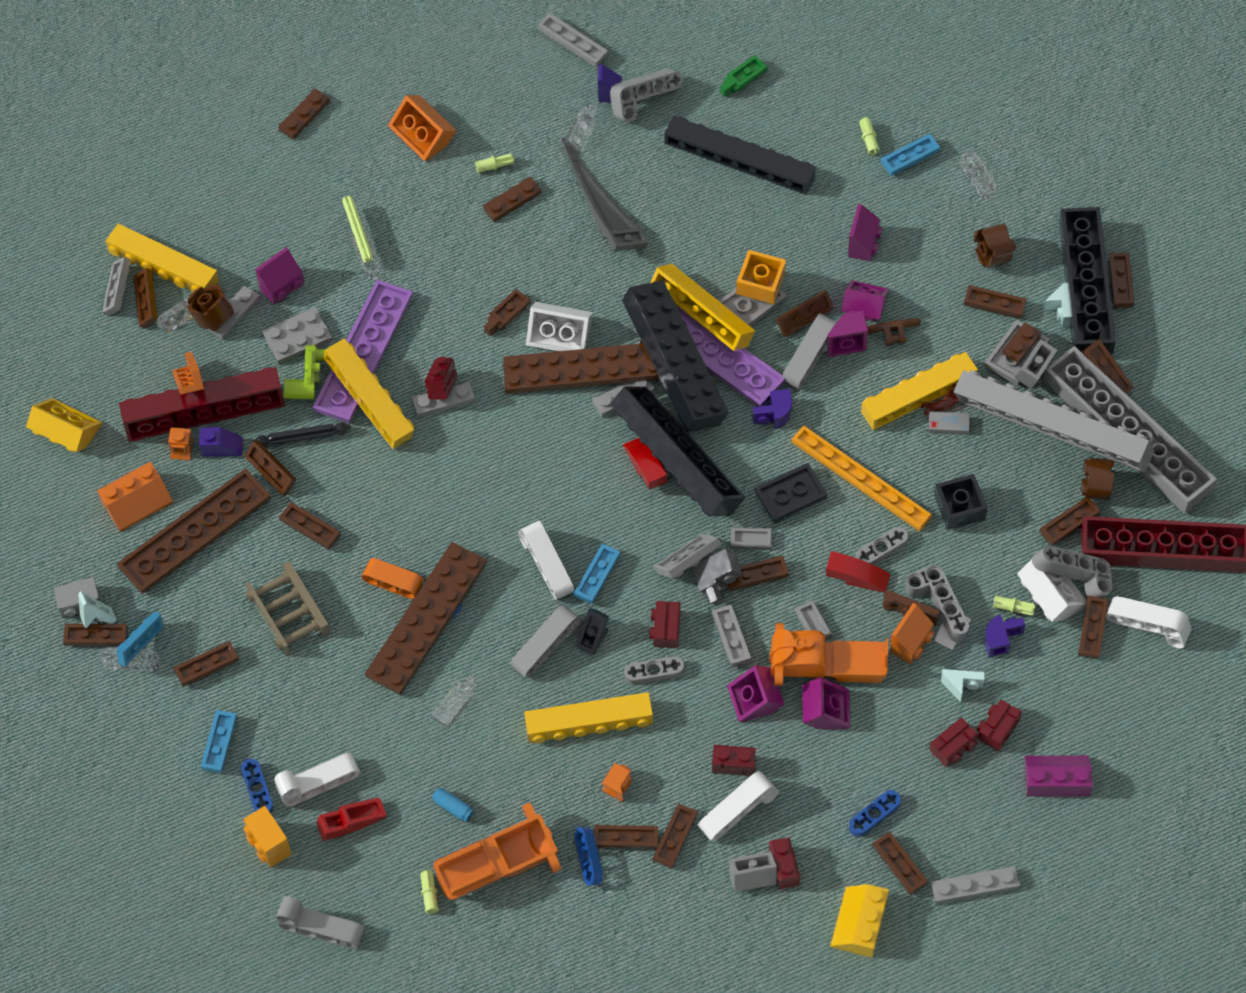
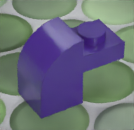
(777, 412)
(997, 634)

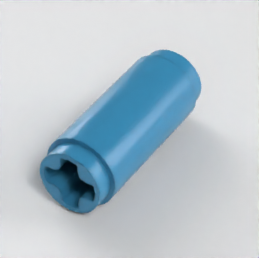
(453, 804)

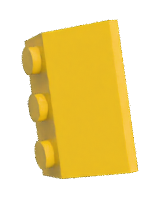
(63, 424)
(860, 919)

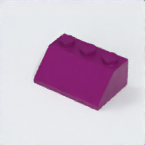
(1058, 775)

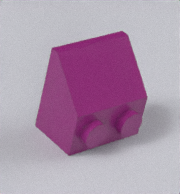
(864, 234)
(279, 276)
(865, 298)
(848, 335)
(755, 694)
(825, 705)

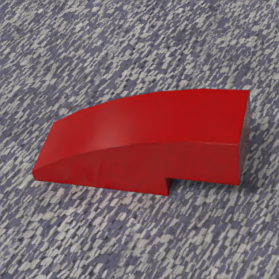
(645, 463)
(857, 572)
(350, 818)

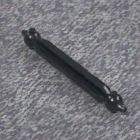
(303, 433)

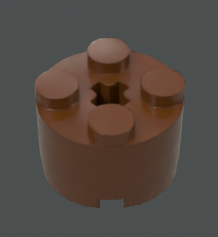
(994, 245)
(210, 307)
(1098, 478)

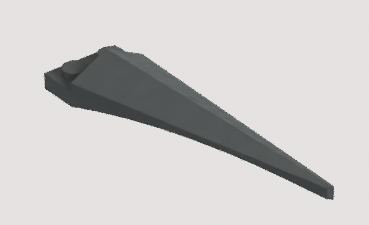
(611, 219)

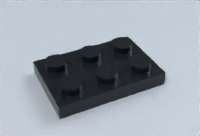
(790, 492)

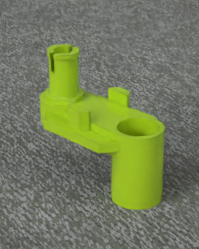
(305, 387)

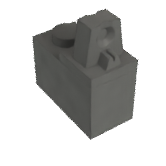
(715, 573)

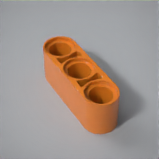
(392, 578)

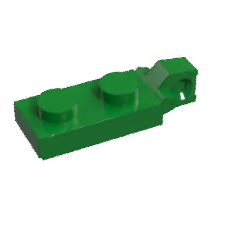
(743, 75)

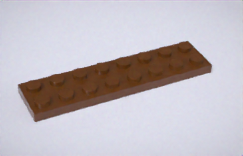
(577, 368)
(193, 531)
(426, 618)

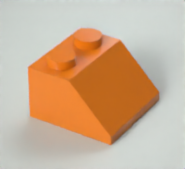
(911, 635)

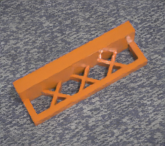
(189, 377)

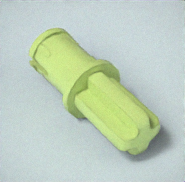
(869, 136)
(494, 163)
(1014, 605)
(429, 892)

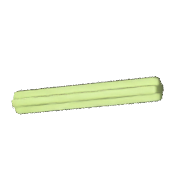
(357, 229)

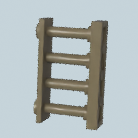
(300, 592)

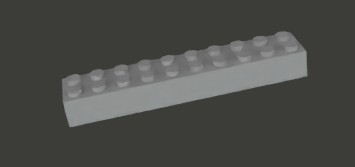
(1092, 392)
(1054, 421)

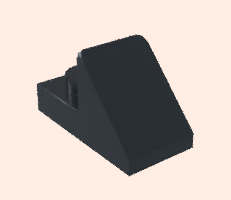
(593, 631)

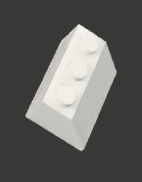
(558, 327)
(1052, 592)

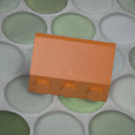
(421, 127)
(135, 496)

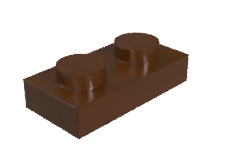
(1021, 342)

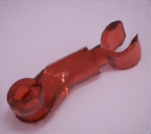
(947, 403)

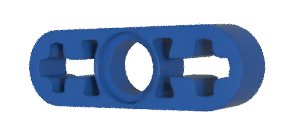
(258, 779)
(859, 817)
(588, 856)

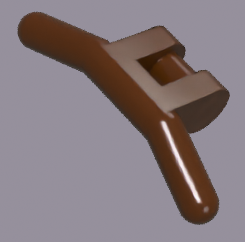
(897, 325)

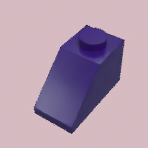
(606, 80)
(219, 442)

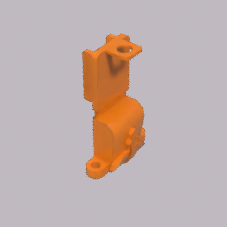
(809, 655)
(499, 855)

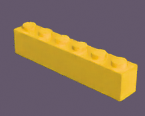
(160, 259)
(705, 308)
(368, 393)
(911, 393)
(588, 717)

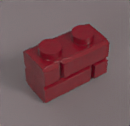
(440, 378)
(666, 624)
(999, 724)
(954, 742)
(733, 760)
(786, 864)

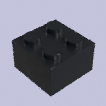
(960, 501)

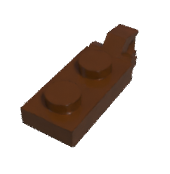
(506, 311)

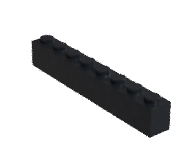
(739, 155)

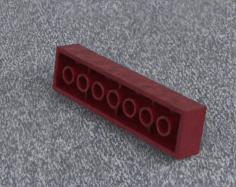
(215, 403)
(1165, 543)

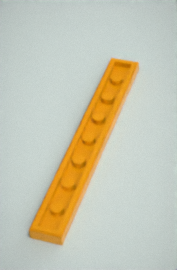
(862, 478)

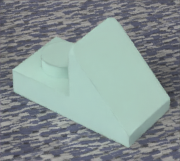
(1060, 301)
(92, 608)
(957, 679)

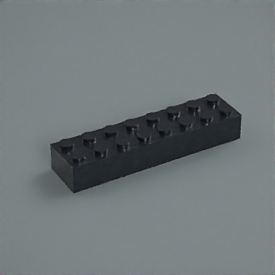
(1086, 277)
(675, 356)
(677, 451)

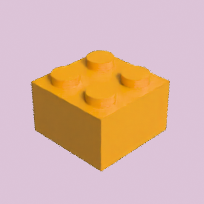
(761, 277)
(266, 837)

